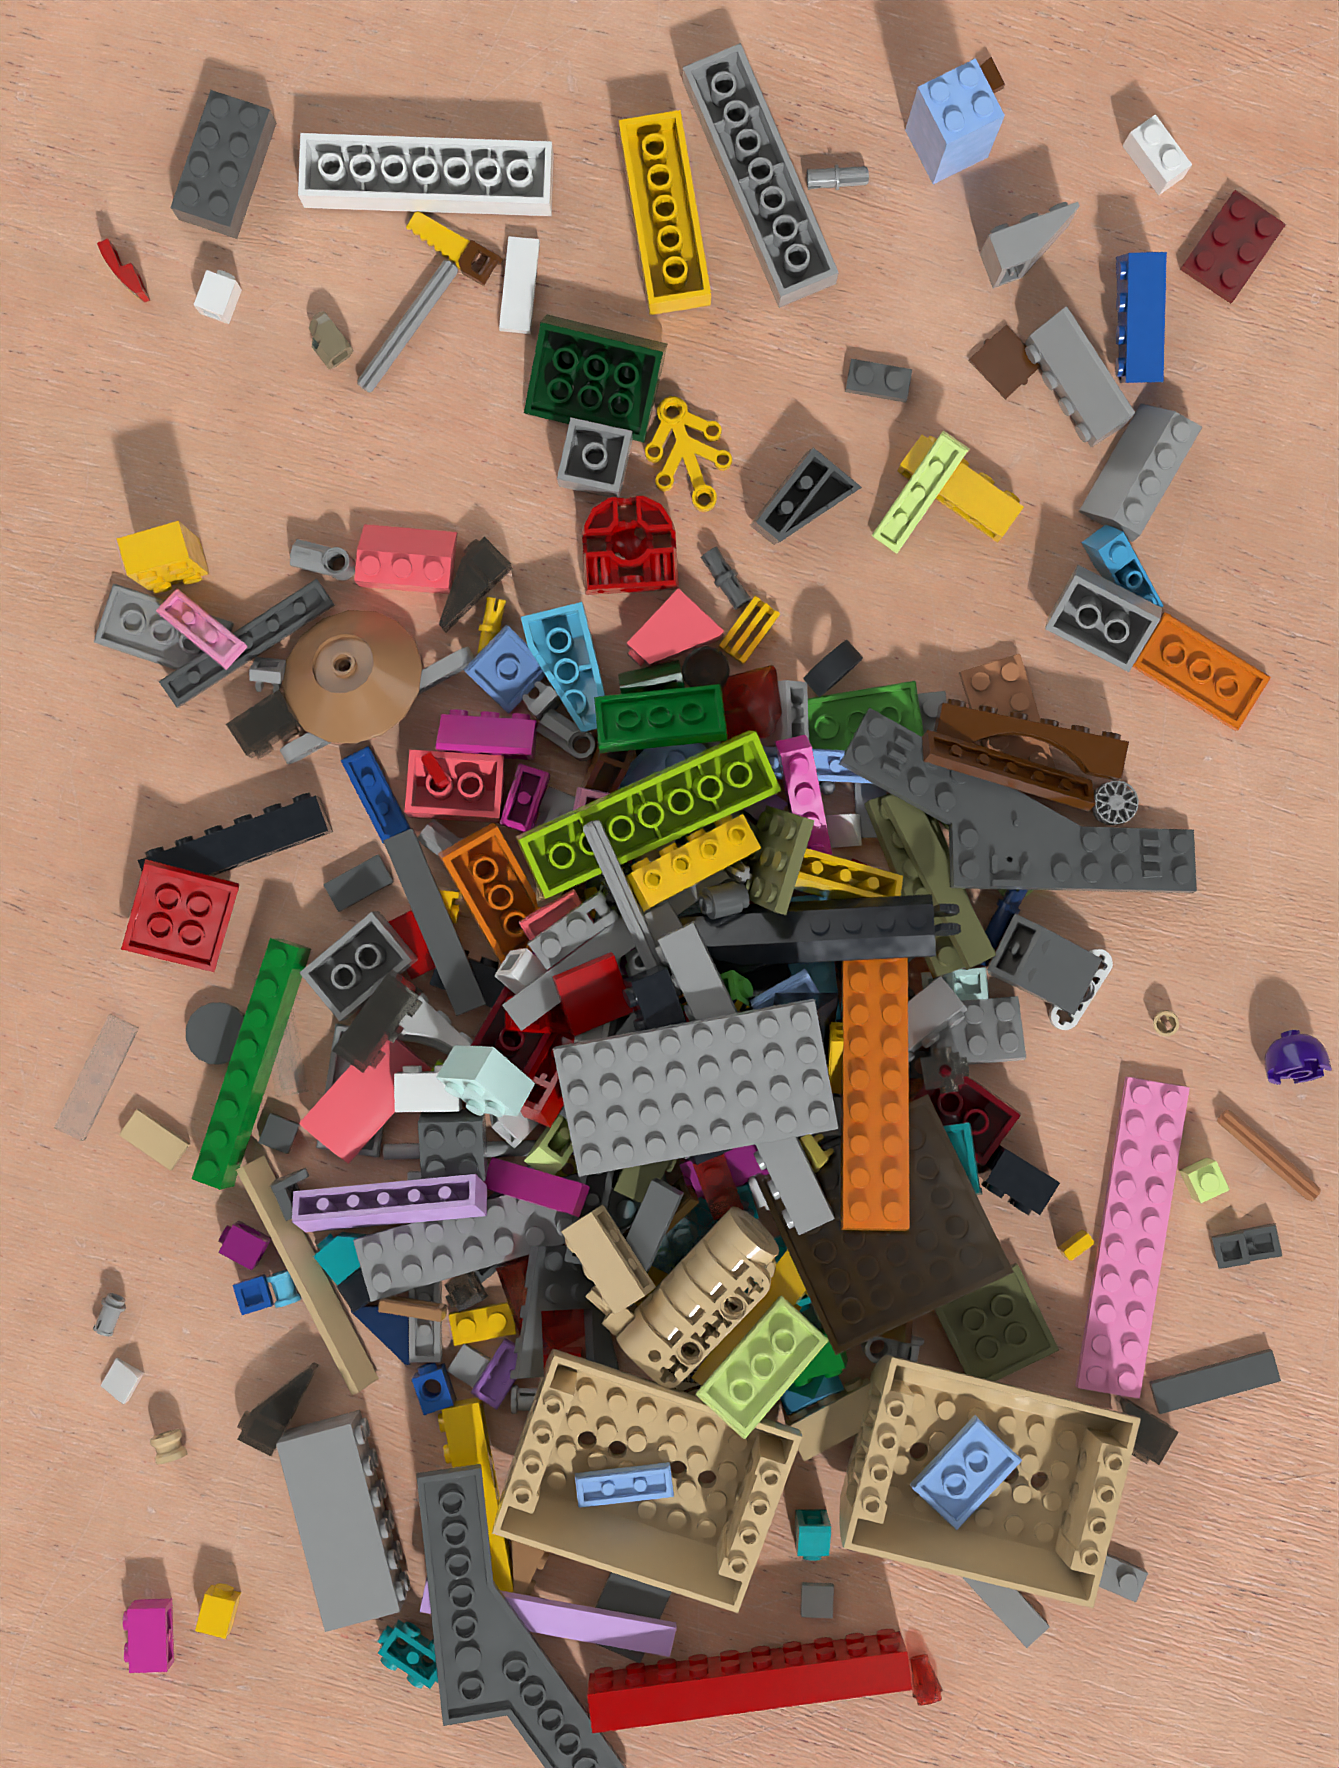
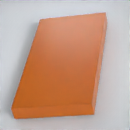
(1201, 671)

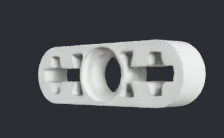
(1101, 975)

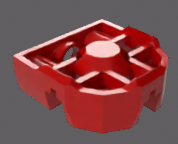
(620, 538)

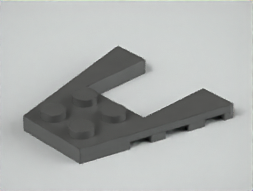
(557, 1286)

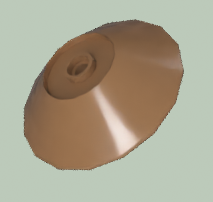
(366, 697)

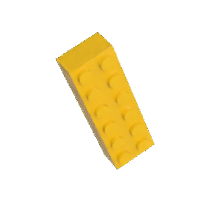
(665, 212)

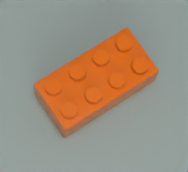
(492, 887)

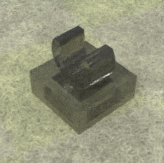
(465, 1291)

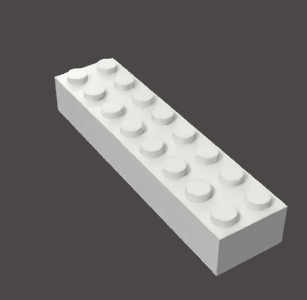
(426, 174)

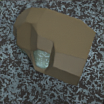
(328, 341)

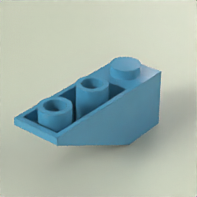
(1118, 562)

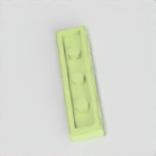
(920, 492)

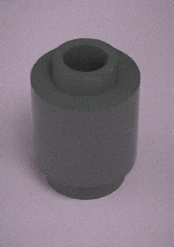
(724, 899)

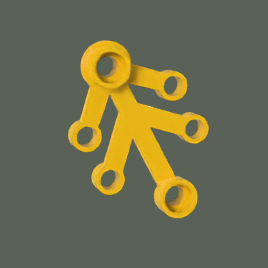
(686, 448)

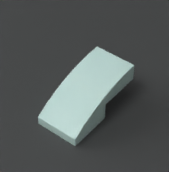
(966, 984)

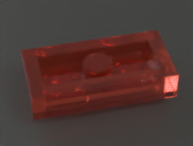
(718, 1186)

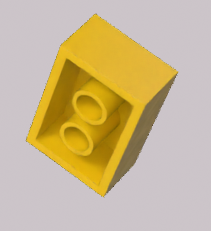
(163, 557)

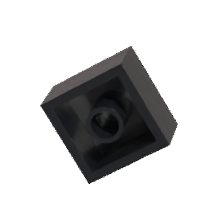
(1024, 1183)

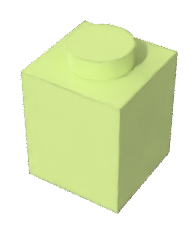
(1204, 1180)

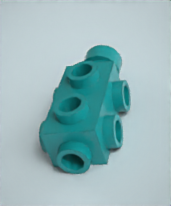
(409, 1656)

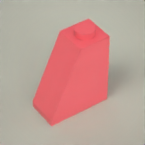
(672, 632)

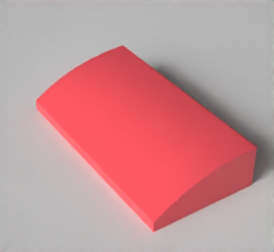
(359, 1103)

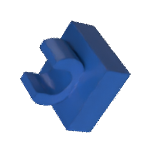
(253, 1294)

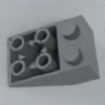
(1044, 964)

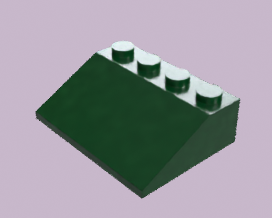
(594, 375)

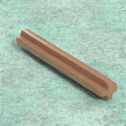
(1269, 1155)

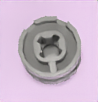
(1115, 803)

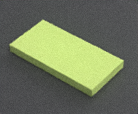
(762, 1367)

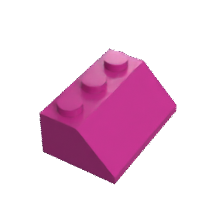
(488, 734)

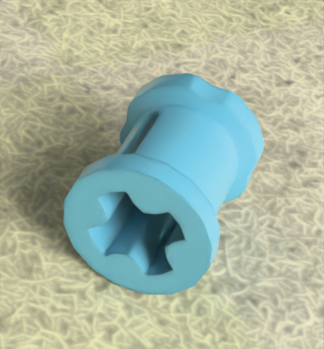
(283, 1288)

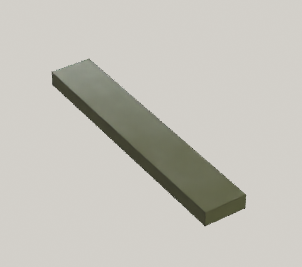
(934, 873)

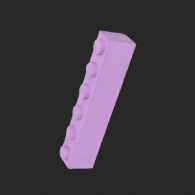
(390, 1203)

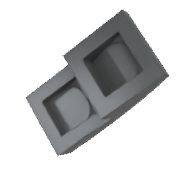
(1247, 1245)

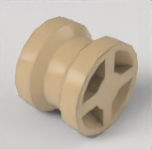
(168, 1446)

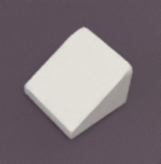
(844, 830)
(121, 1380)

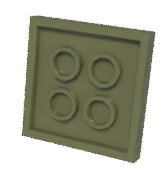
(778, 862)
(997, 1328)

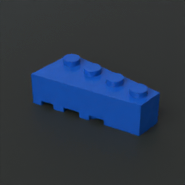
(1141, 316)

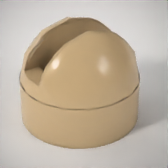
(1159, 1025)

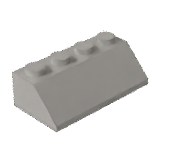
(1078, 378)
(1140, 469)

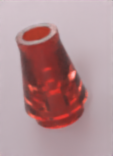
(924, 1681)

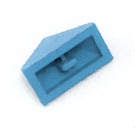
(807, 1395)

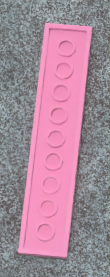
(1132, 1237)

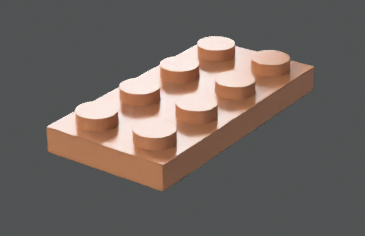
(1006, 687)

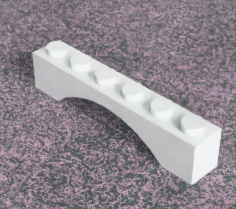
(435, 1030)

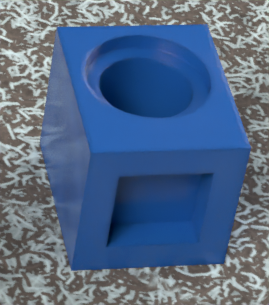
(431, 1401)

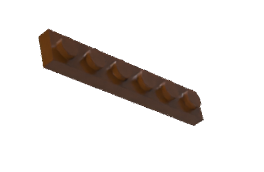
(1007, 770)

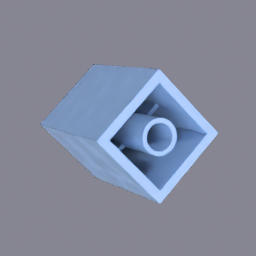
(954, 121)

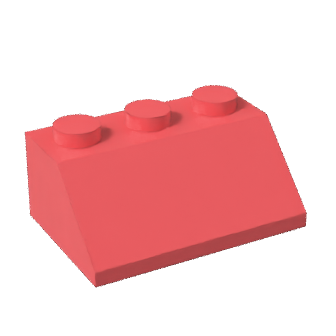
(406, 559)
(473, 790)

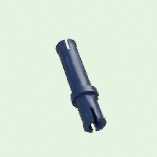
(1002, 917)

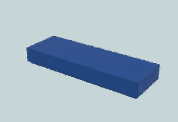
(375, 793)

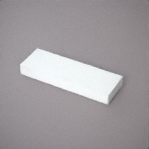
(519, 285)

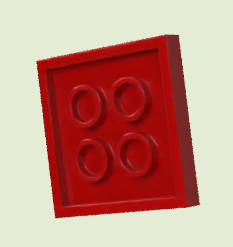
(180, 916)

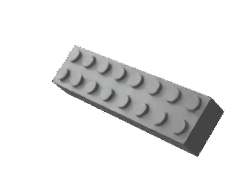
(759, 175)

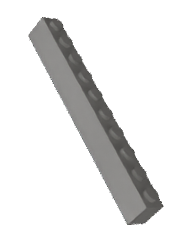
(708, 998)

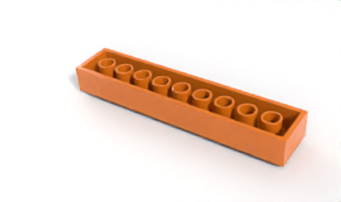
(875, 1095)

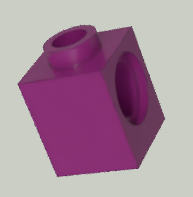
(243, 1244)

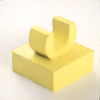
(813, 1151)

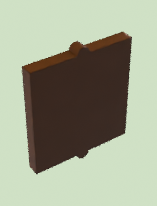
(1004, 362)

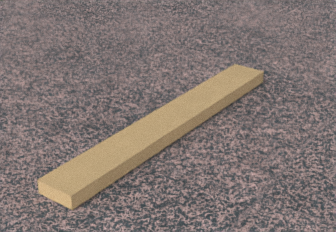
(309, 1279)

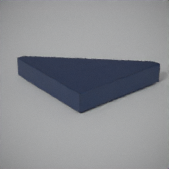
(388, 1328)

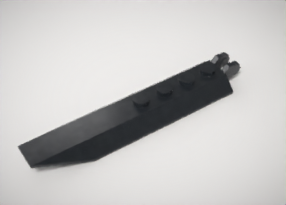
(827, 931)

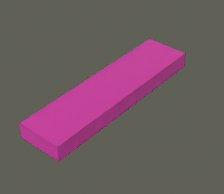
(536, 1187)

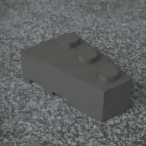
(803, 496)

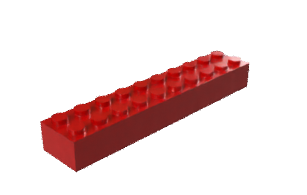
(748, 1681)

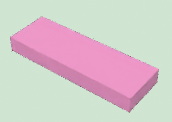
(201, 628)

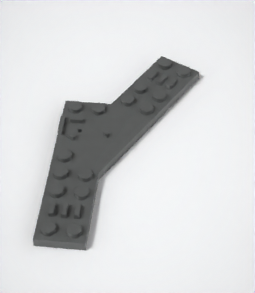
(1011, 839)
(481, 1645)

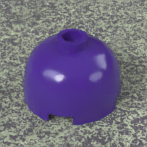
(1296, 1058)

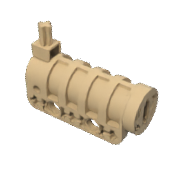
(690, 1296)

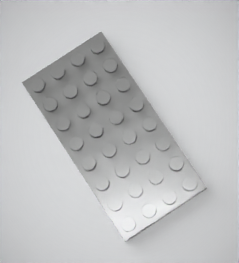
(696, 1087)

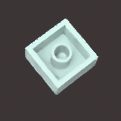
(485, 1080)

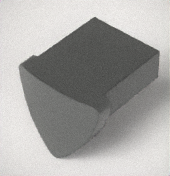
(283, 1190)

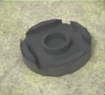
(214, 1032)

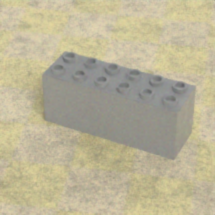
(343, 1520)

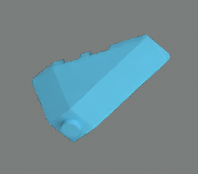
(566, 654)

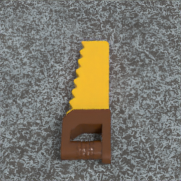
(455, 247)

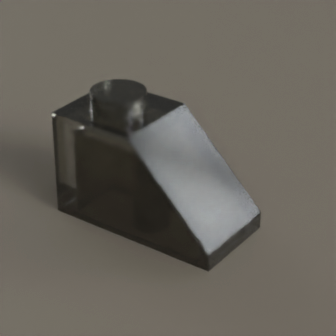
(1153, 1434)

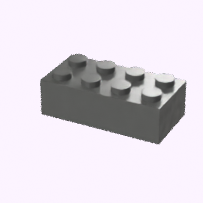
(223, 164)

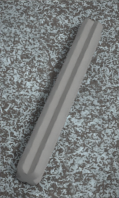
(407, 326)
(622, 893)

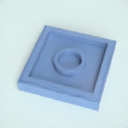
(505, 669)

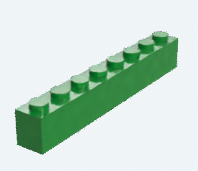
(251, 1063)

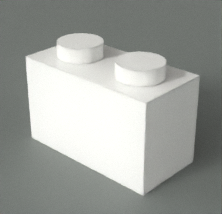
(1157, 154)
(422, 1092)

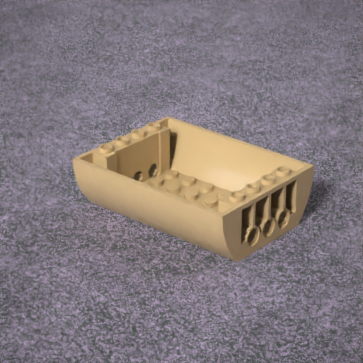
(1022, 1535)
(689, 1543)

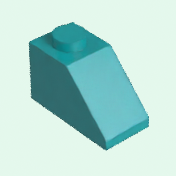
(338, 1255)
(812, 1533)

